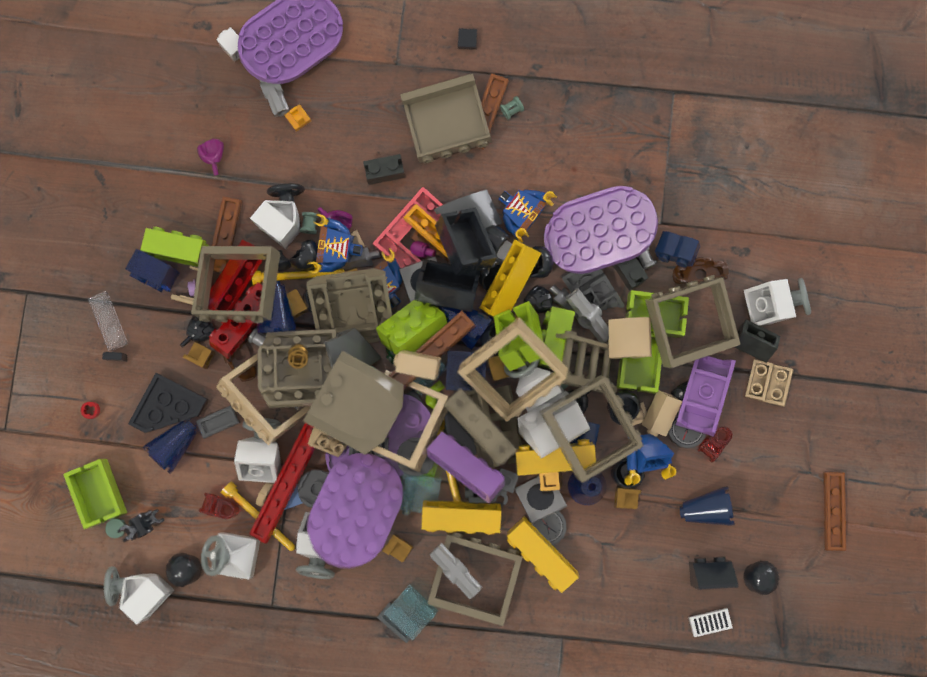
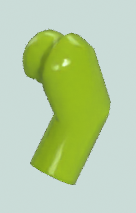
(430, 401)

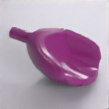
(211, 153)
(344, 217)

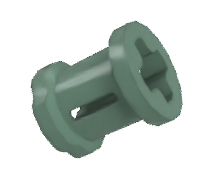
(518, 107)
(308, 225)

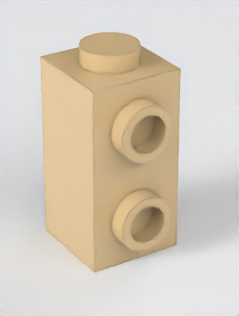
(417, 364)
(661, 413)

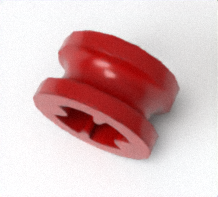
(91, 404)

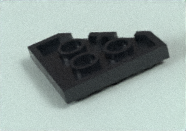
(166, 405)

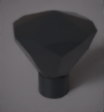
(283, 262)

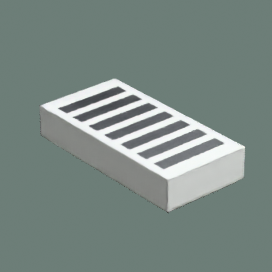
(710, 622)

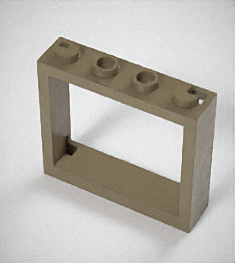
(204, 279)
(725, 316)
(624, 418)
(467, 610)

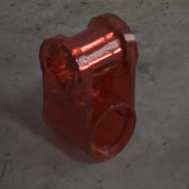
(715, 444)
(215, 506)

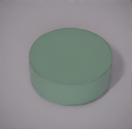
(113, 526)

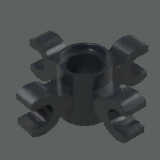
(140, 525)

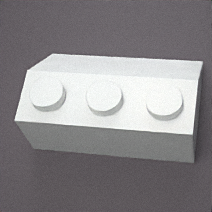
(537, 434)

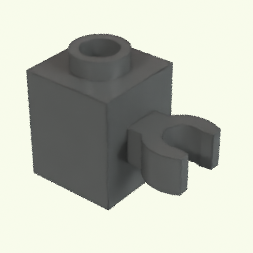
(509, 484)

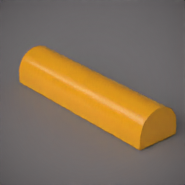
(424, 225)

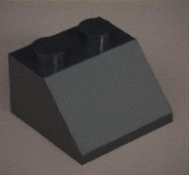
(712, 574)

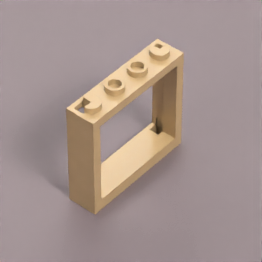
(499, 404)
(248, 412)
(428, 434)

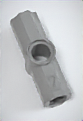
(275, 97)
(589, 315)
(455, 571)

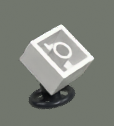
(281, 217)

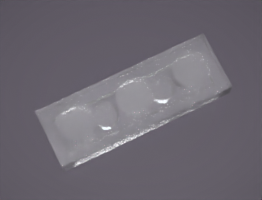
(108, 321)

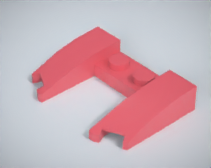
(399, 228)

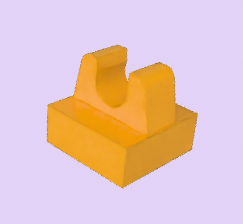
(297, 117)

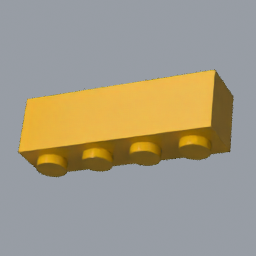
(510, 279)
(530, 462)
(461, 517)
(542, 554)

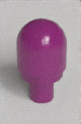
(422, 249)

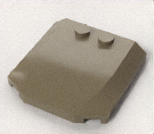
(350, 301)
(288, 386)
(356, 404)

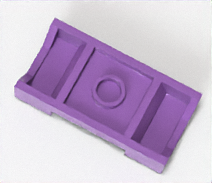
(705, 394)

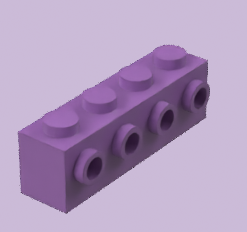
(466, 467)

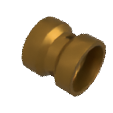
(298, 352)

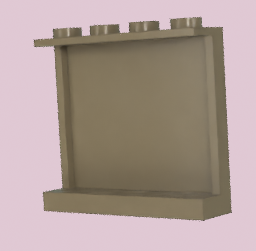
(446, 118)

